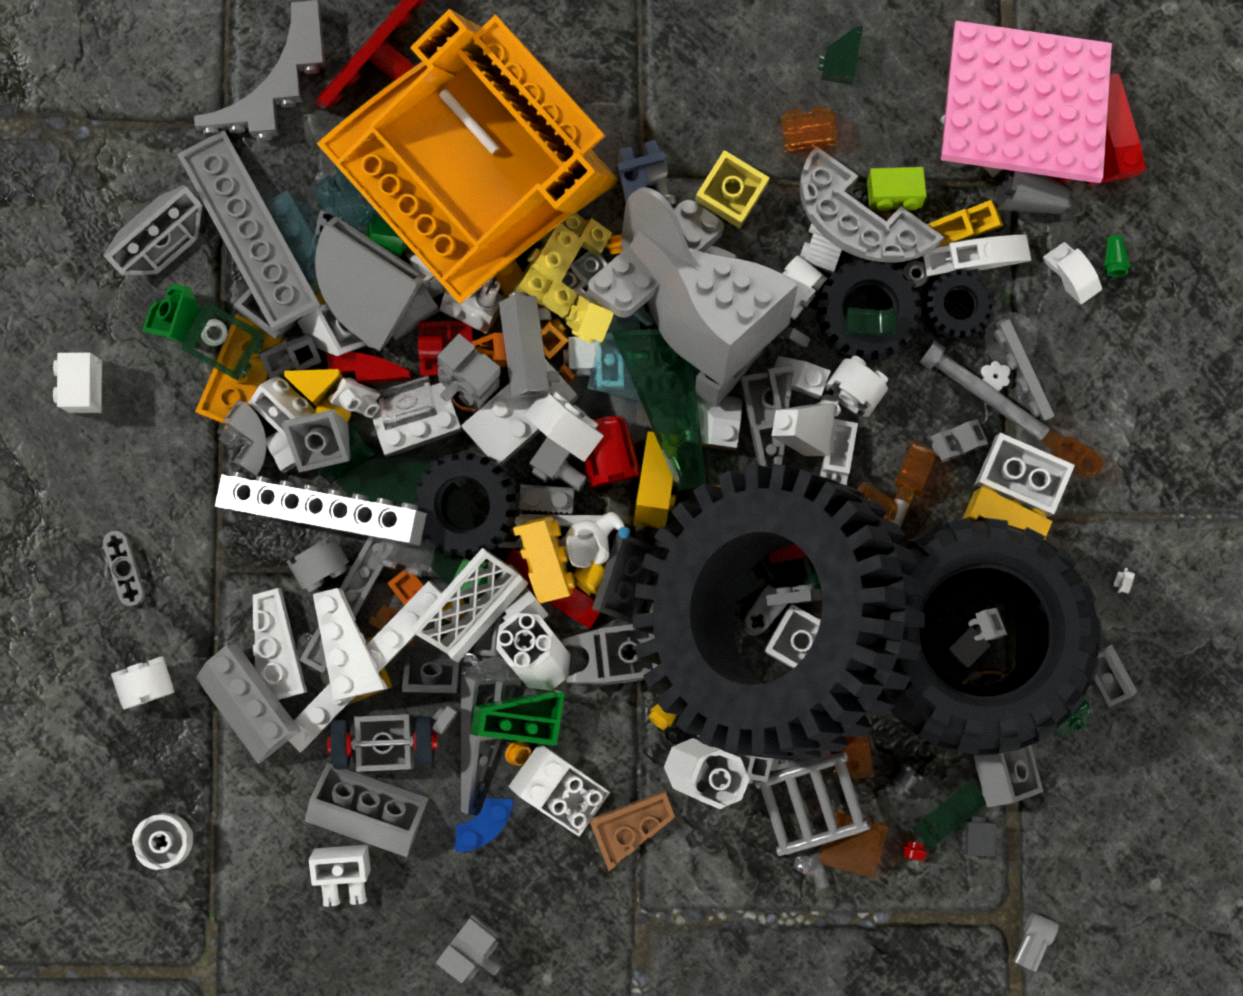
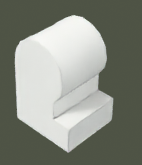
(281, 451)

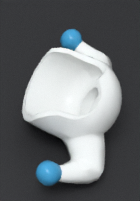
(589, 539)

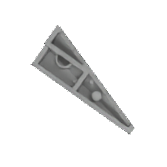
(762, 397)
(476, 750)

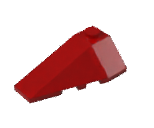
(1122, 145)

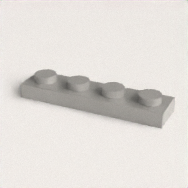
(1027, 379)

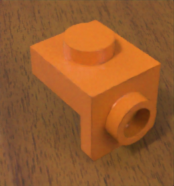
(405, 586)

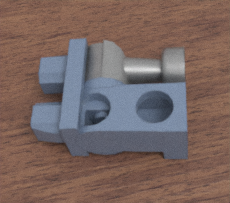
(644, 171)

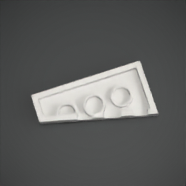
(275, 645)
(346, 655)

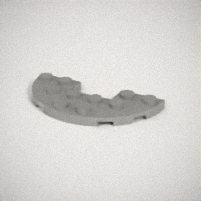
(852, 224)

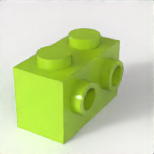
(896, 188)

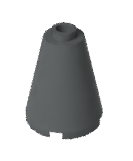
(1032, 194)

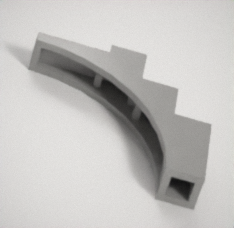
(282, 87)

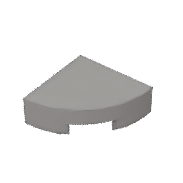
(794, 335)

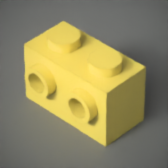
(588, 319)

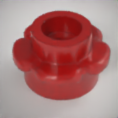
(915, 851)

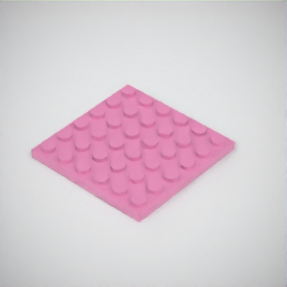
(1027, 102)

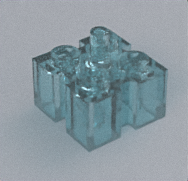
(341, 198)

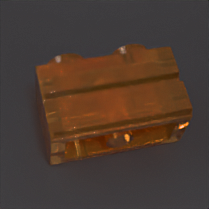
(808, 129)

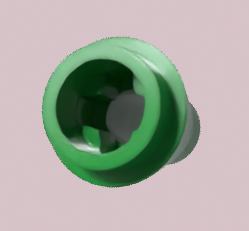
(1116, 257)

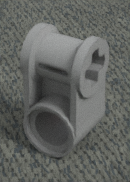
(764, 612)

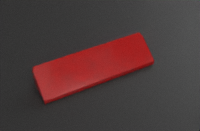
(576, 605)

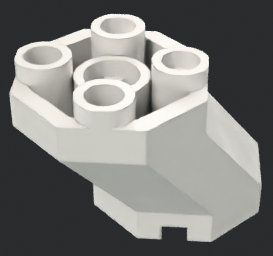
(533, 651)
(706, 773)

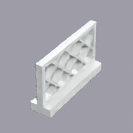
(479, 614)

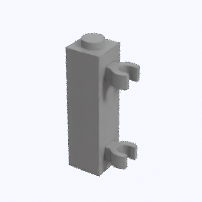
(525, 346)

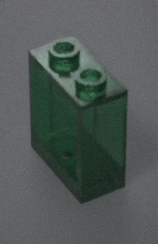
(197, 327)

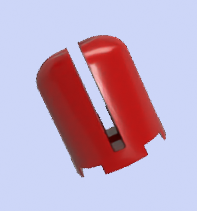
(615, 454)

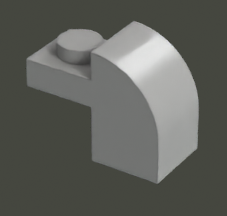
(958, 440)

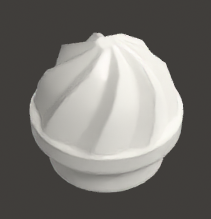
(214, 332)

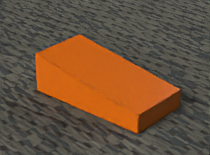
(567, 375)

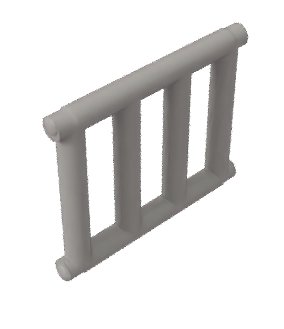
(809, 839)

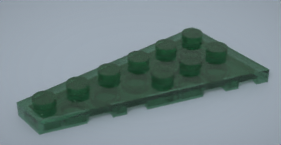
(669, 400)

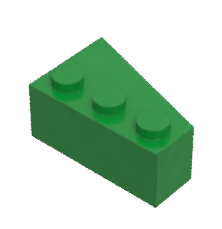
(523, 718)

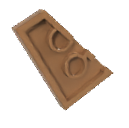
(630, 825)

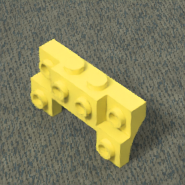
(553, 258)

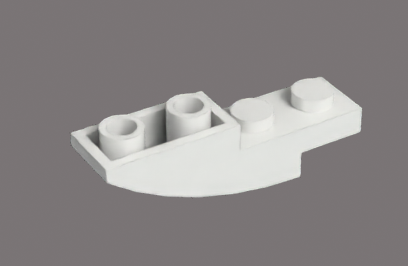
(977, 254)

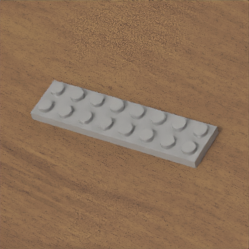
(249, 231)

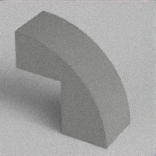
(247, 423)

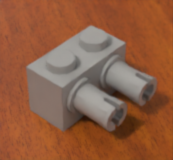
(552, 464)

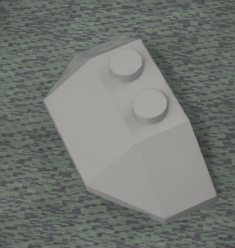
(156, 234)

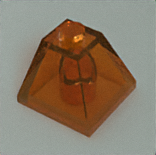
(856, 852)

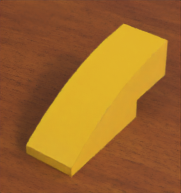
(968, 223)

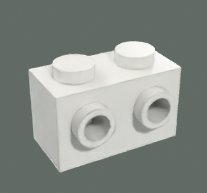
(279, 402)

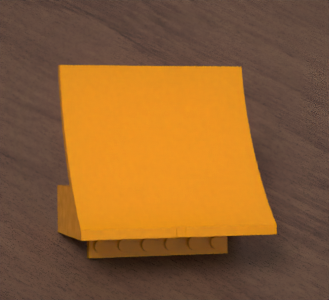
(439, 183)

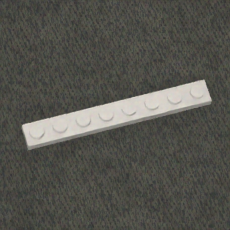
(382, 649)

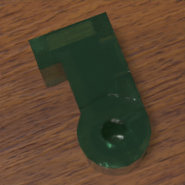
(870, 322)

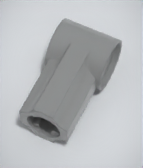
(1038, 934)

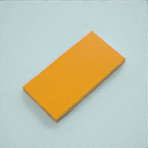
(224, 391)

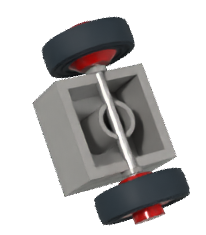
(383, 742)

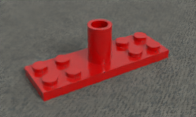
(375, 50)

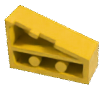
(655, 487)
(989, 504)
(545, 558)

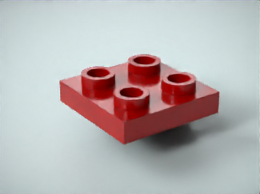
(434, 339)

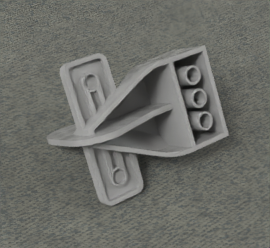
(704, 304)

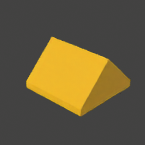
(315, 383)

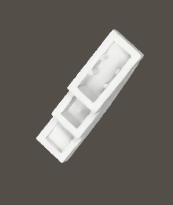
(838, 462)

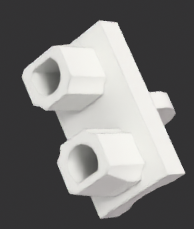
(355, 397)

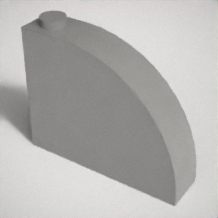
(363, 282)

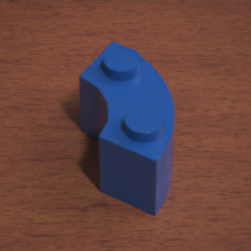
(485, 826)

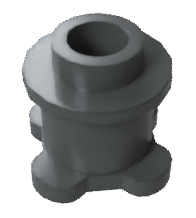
(904, 779)

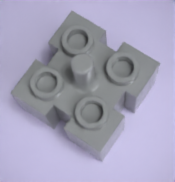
(468, 372)
(470, 951)

